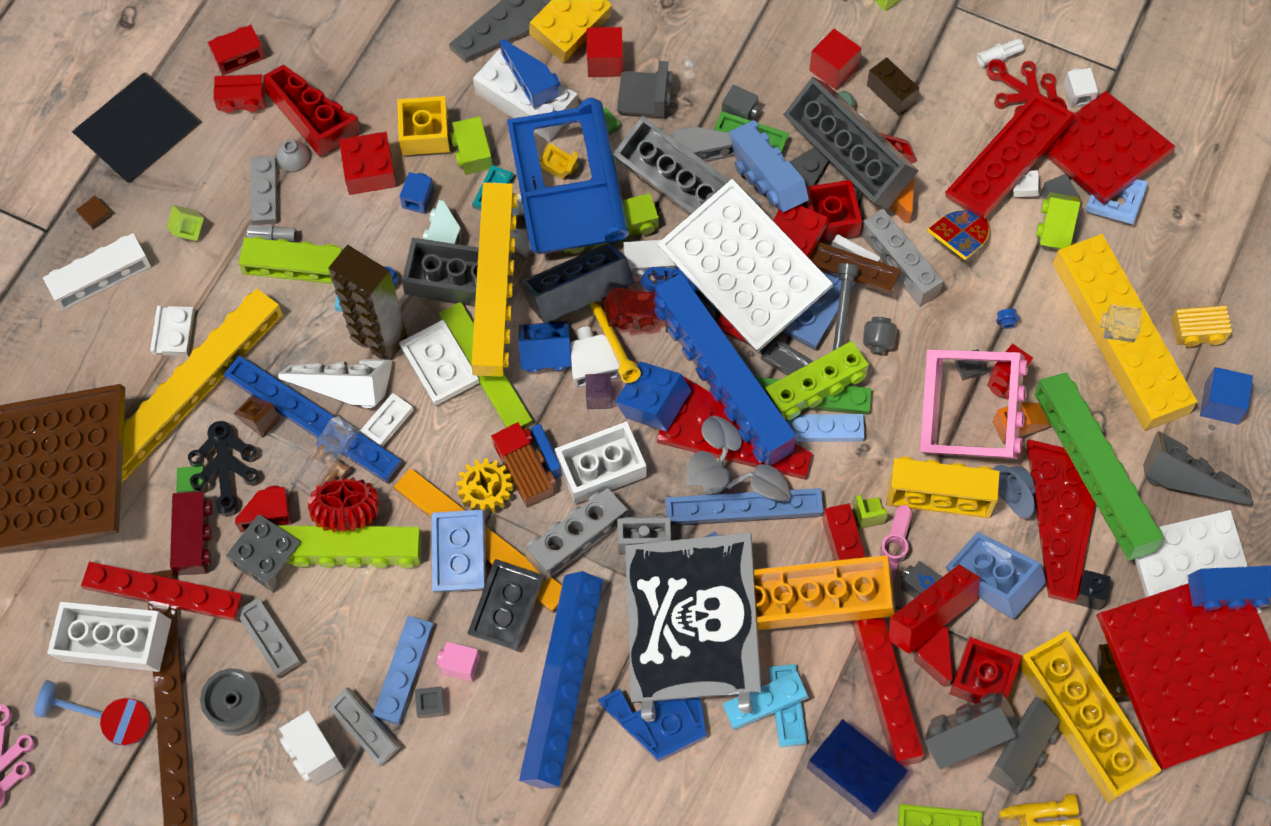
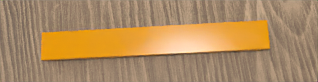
(431, 500)

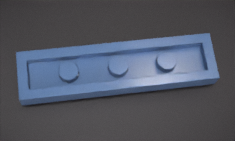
(403, 670)

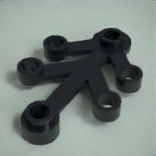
(222, 463)

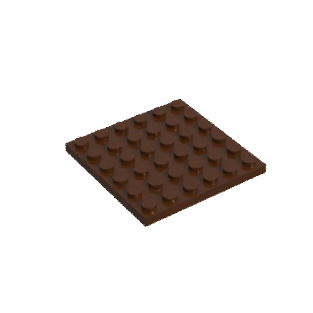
(61, 467)

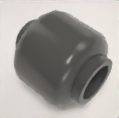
(879, 335)

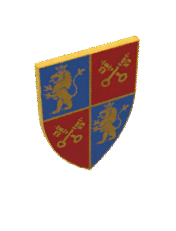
(961, 232)

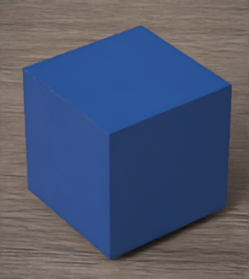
(1226, 395)

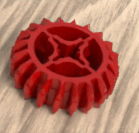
(343, 505)

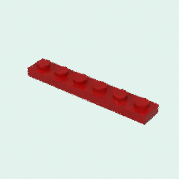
(162, 591)

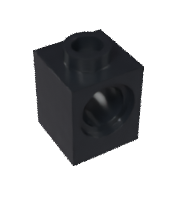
(1093, 590)

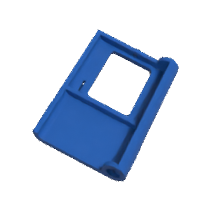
(573, 212)

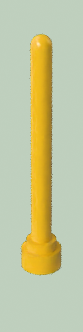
(627, 369)

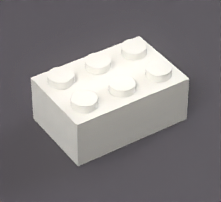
(600, 462)

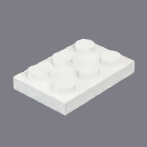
(439, 362)

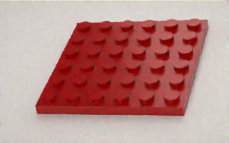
(1191, 672)

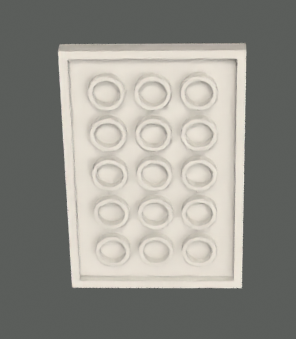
(745, 265)

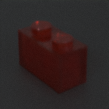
(631, 310)

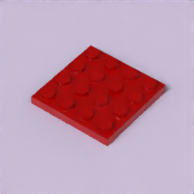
(1108, 147)

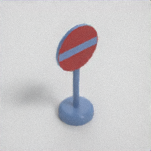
(121, 722)

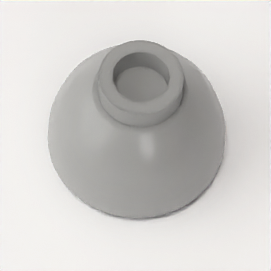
(292, 155)

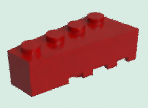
(309, 110)

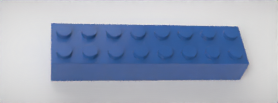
(724, 371)

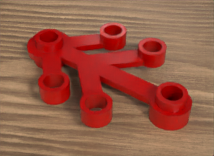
(1026, 91)

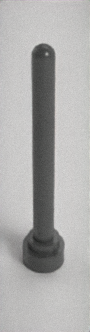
(847, 275)

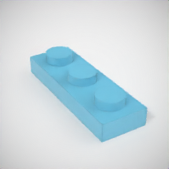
(770, 700)

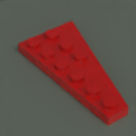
(687, 435)
(1063, 517)

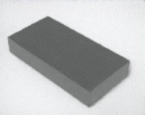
(784, 357)

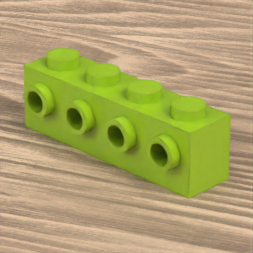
(818, 380)

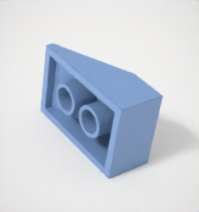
(1005, 575)

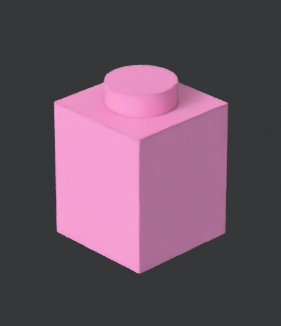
(458, 661)

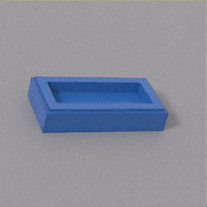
(546, 450)

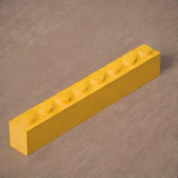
(492, 280)

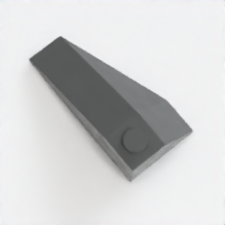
(1176, 469)

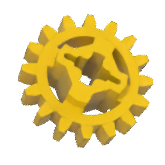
(497, 481)

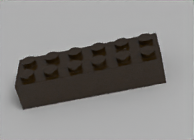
(368, 302)

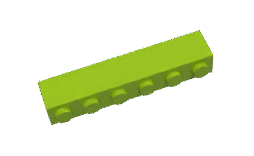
(366, 546)

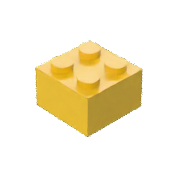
(423, 125)

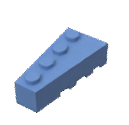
(767, 167)

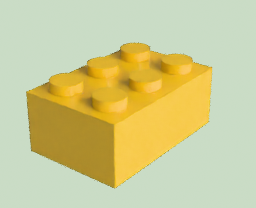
(564, 24)

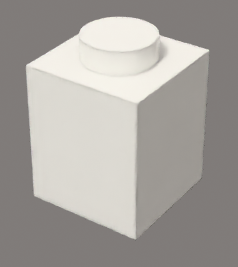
(1080, 87)

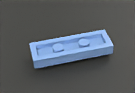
(828, 427)

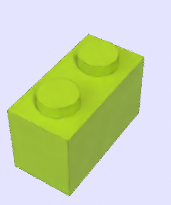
(472, 145)
(1058, 221)

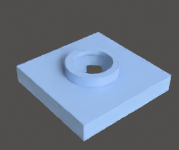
(1126, 212)

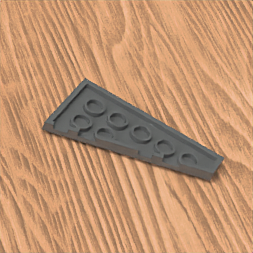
(504, 21)

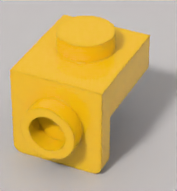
(558, 161)

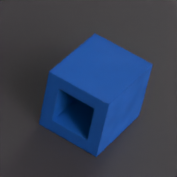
(417, 192)

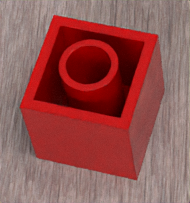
(604, 52)
(835, 59)

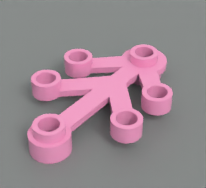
(8, 757)

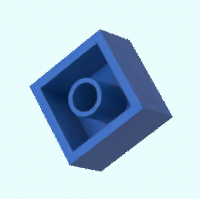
(654, 396)

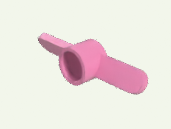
(897, 536)

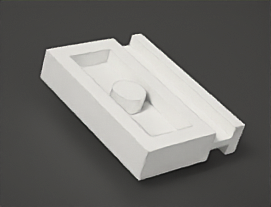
(172, 331)

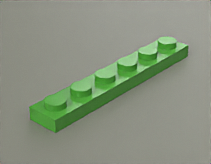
(851, 400)

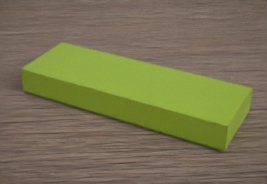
(934, 816)

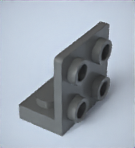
(263, 552)

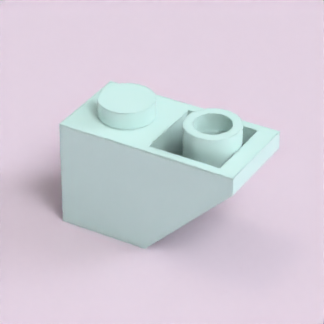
(443, 226)

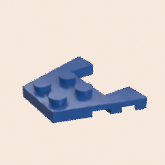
(676, 725)

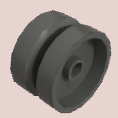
(219, 706)

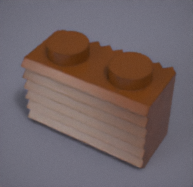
(529, 475)

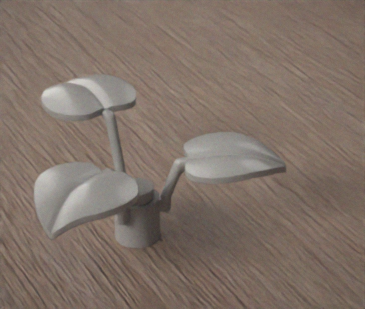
(710, 474)

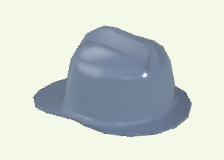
(1016, 489)

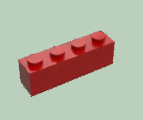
(933, 608)

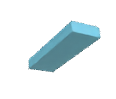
(789, 720)

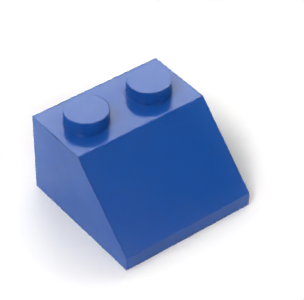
(544, 346)

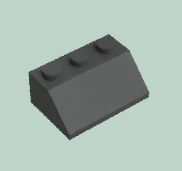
(1026, 749)

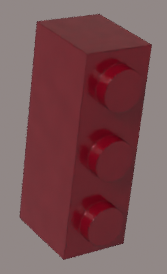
(190, 533)

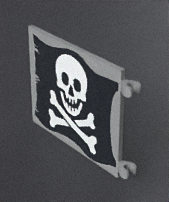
(692, 620)

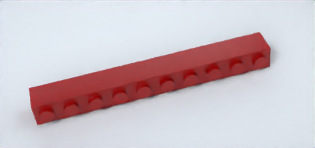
(876, 650)

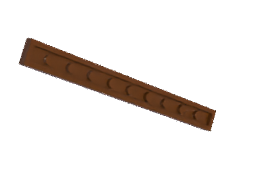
(172, 726)

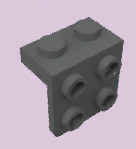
(645, 92)

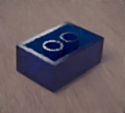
(856, 769)

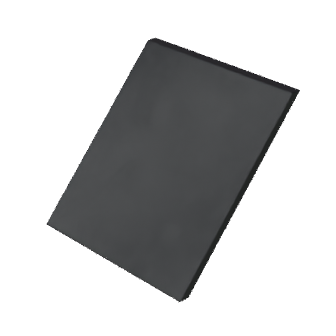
(137, 127)

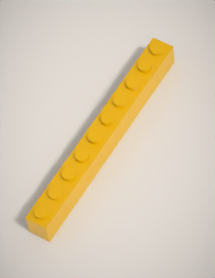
(196, 377)

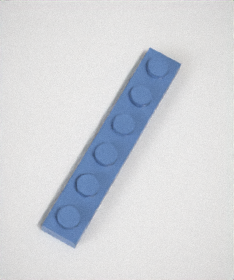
(742, 507)

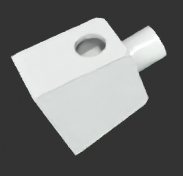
(592, 356)

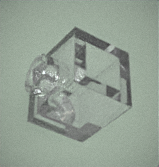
(1121, 323)

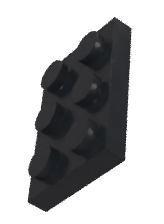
(506, 605)

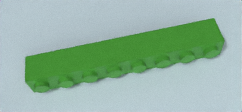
(1098, 466)

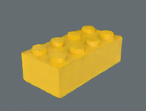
(942, 487)

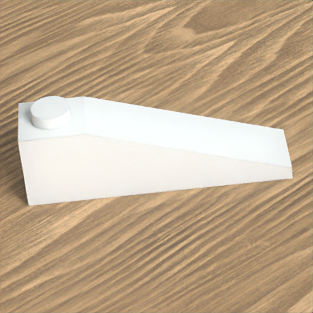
(354, 384)

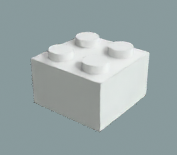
(313, 753)

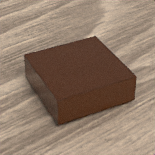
(93, 212)

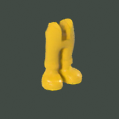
(1030, 811)

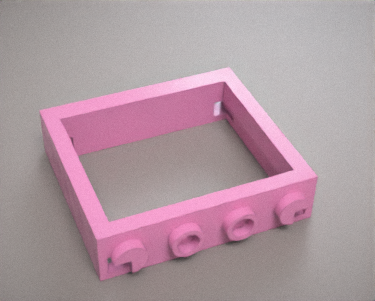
(931, 403)

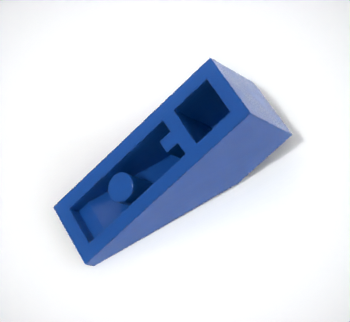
(531, 74)

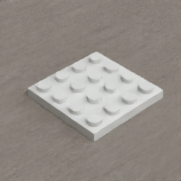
(1188, 547)

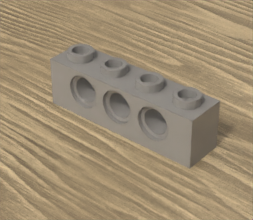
(897, 251)
(551, 561)

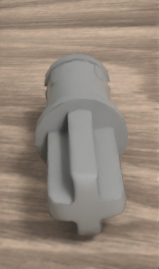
(272, 232)

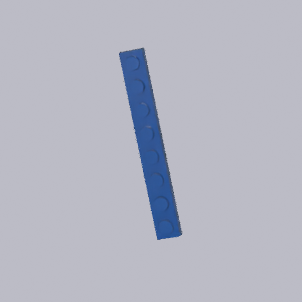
(308, 416)

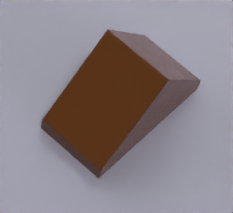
(257, 415)

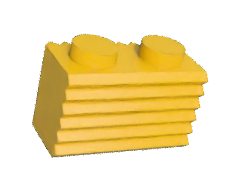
(1201, 325)

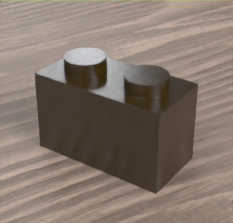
(892, 86)

